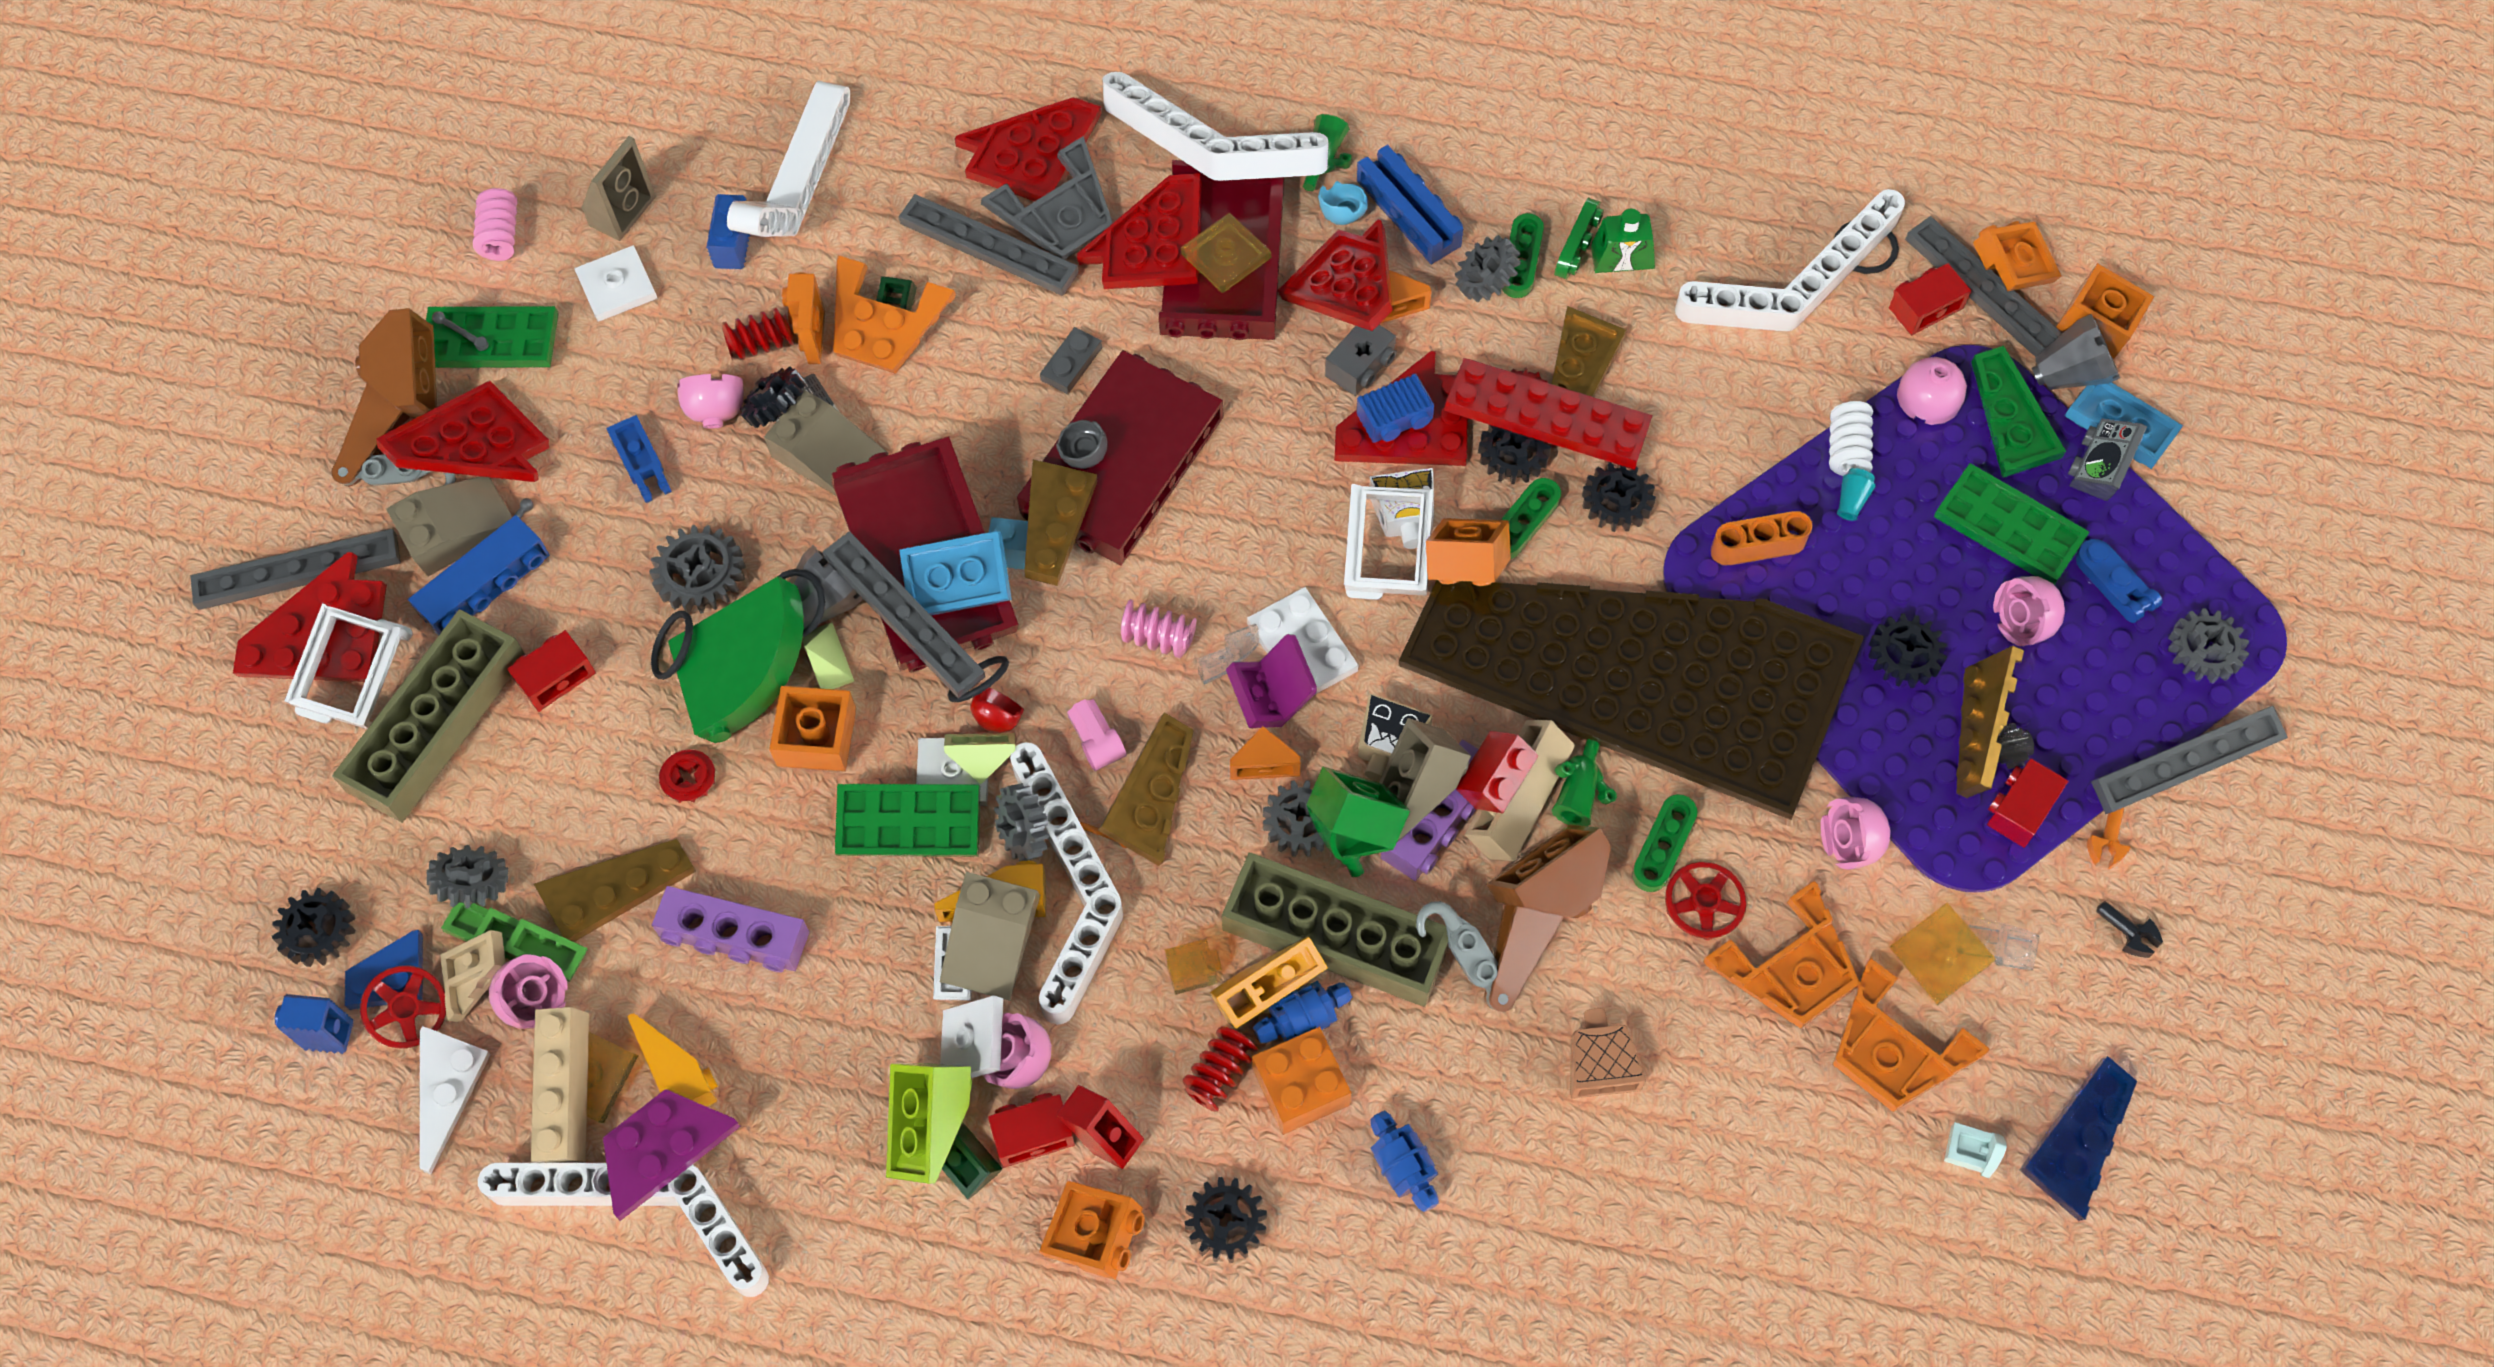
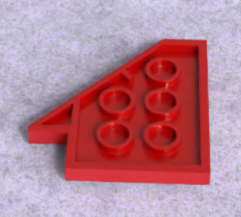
(1026, 147)
(1148, 238)
(1346, 279)
(469, 436)
(1438, 443)
(280, 639)

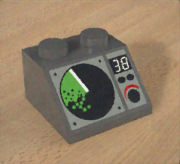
(2106, 457)

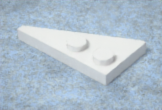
(446, 1082)

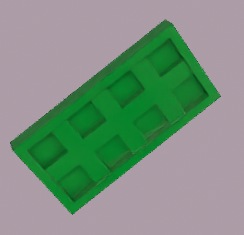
(514, 334)
(2011, 524)
(908, 820)

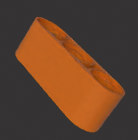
(1772, 528)

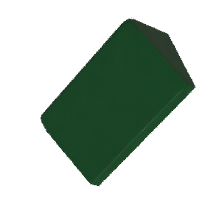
(969, 1163)

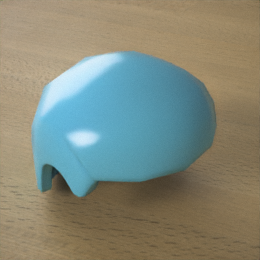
(1343, 203)

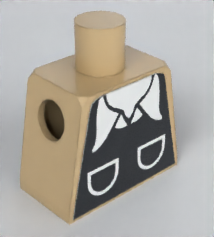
(1381, 731)

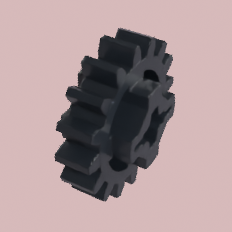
(772, 397)
(1512, 454)
(1615, 500)
(1922, 646)
(296, 934)
(1211, 1216)

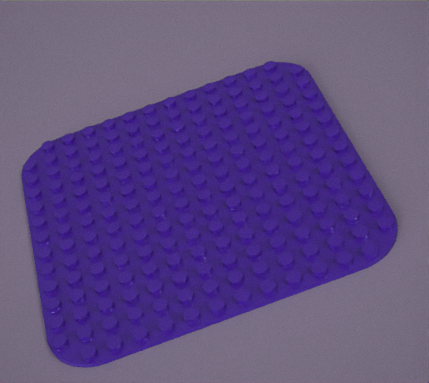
(2087, 695)

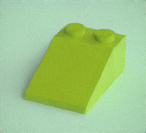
(924, 1117)

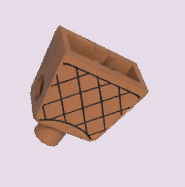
(1603, 1059)

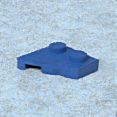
(402, 952)

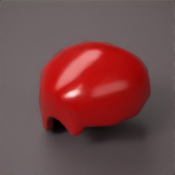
(995, 711)

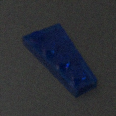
(2080, 1139)

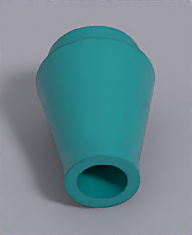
(1855, 492)

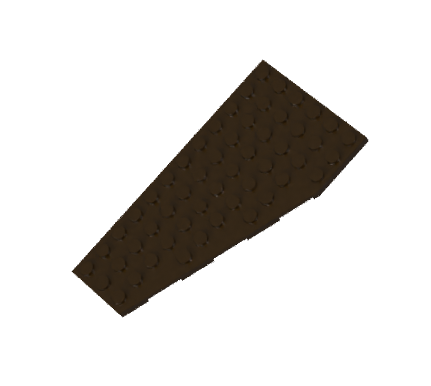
(1664, 677)

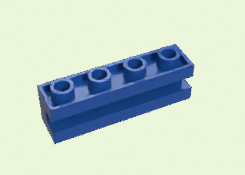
(1410, 204)
(480, 574)

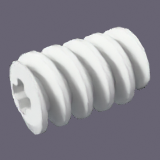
(1851, 437)

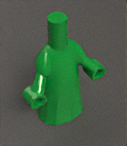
(1335, 130)
(1579, 789)

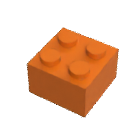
(2114, 306)
(1468, 550)
(813, 728)
(1301, 1080)

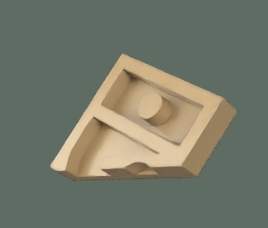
(469, 972)

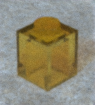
(1192, 966)

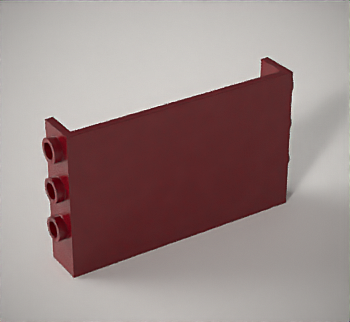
(1251, 304)
(1152, 435)
(915, 502)

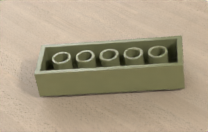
(429, 716)
(1350, 930)

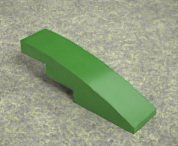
(518, 936)

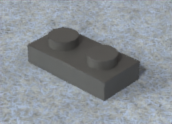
(1071, 360)

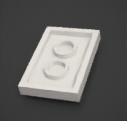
(1320, 644)

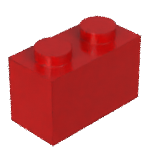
(1929, 298)
(551, 670)
(1497, 771)
(2026, 802)
(1100, 1126)
(1029, 1130)

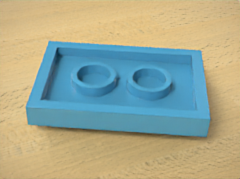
(2115, 403)
(957, 573)

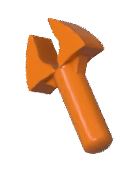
(2109, 839)

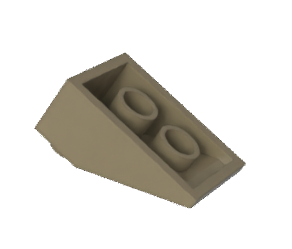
(619, 192)
(817, 440)
(448, 520)
(1424, 769)
(989, 935)

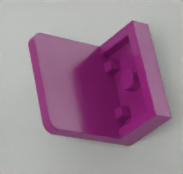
(1274, 686)

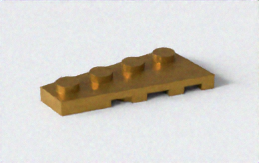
(1585, 351)
(1983, 719)
(1147, 799)
(606, 890)

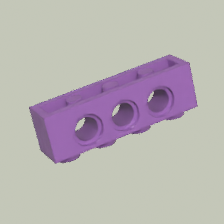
(1415, 857)
(681, 907)

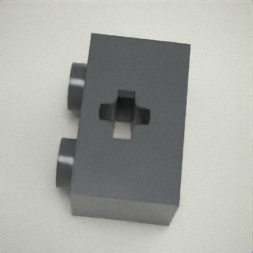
(1360, 358)

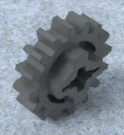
(1487, 268)
(2221, 658)
(1286, 815)
(1021, 822)
(467, 876)

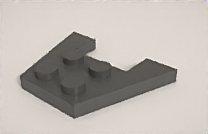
(1064, 217)

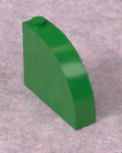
(740, 659)

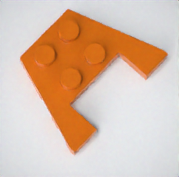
(878, 331)
(1801, 977)
(1888, 1057)

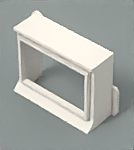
(1372, 587)
(376, 676)

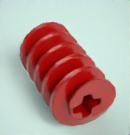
(757, 334)
(1217, 1067)

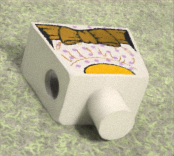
(1401, 517)

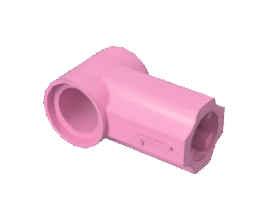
(1099, 742)

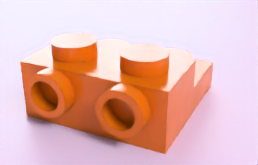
(2017, 255)
(805, 313)
(1093, 1229)

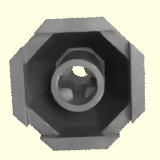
(2076, 358)
(837, 591)

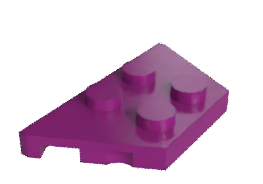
(659, 1146)

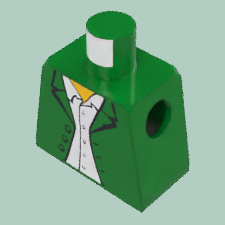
(1624, 243)

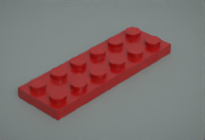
(1548, 413)

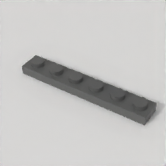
(988, 244)
(1986, 287)
(290, 569)
(904, 614)
(2189, 759)

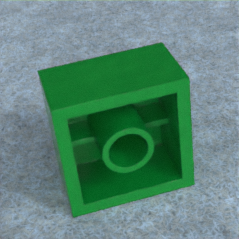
(1355, 816)

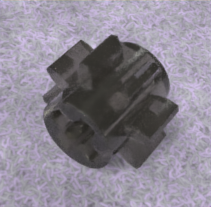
(2016, 746)

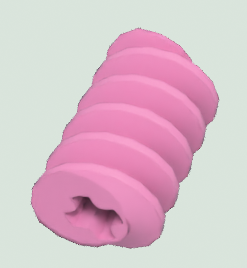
(495, 224)
(1156, 630)

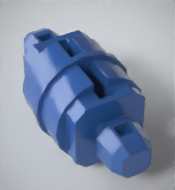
(1302, 1011)
(1404, 1161)

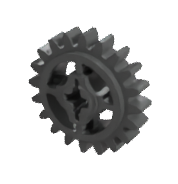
(703, 577)

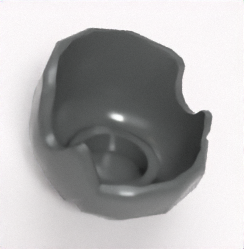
(1082, 444)

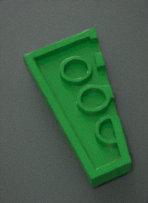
(2014, 417)

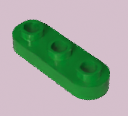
(1579, 238)
(1529, 249)
(1533, 510)
(1666, 830)

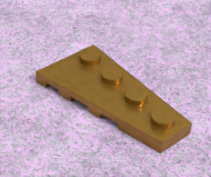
(1055, 515)

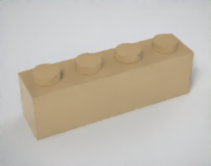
(1504, 834)
(560, 1086)

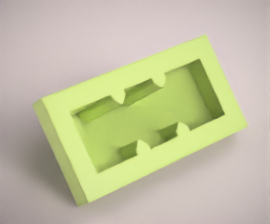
(827, 657)
(979, 752)

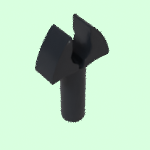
(2132, 931)

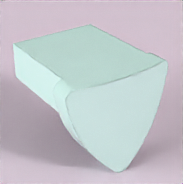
(1975, 1149)

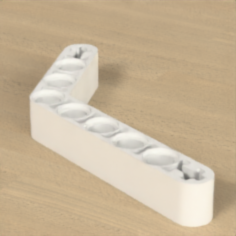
(1204, 147)
(799, 170)
(1701, 300)
(1091, 895)
(594, 1193)

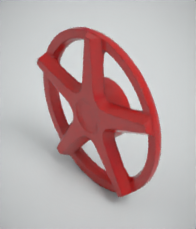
(1705, 900)
(402, 1006)

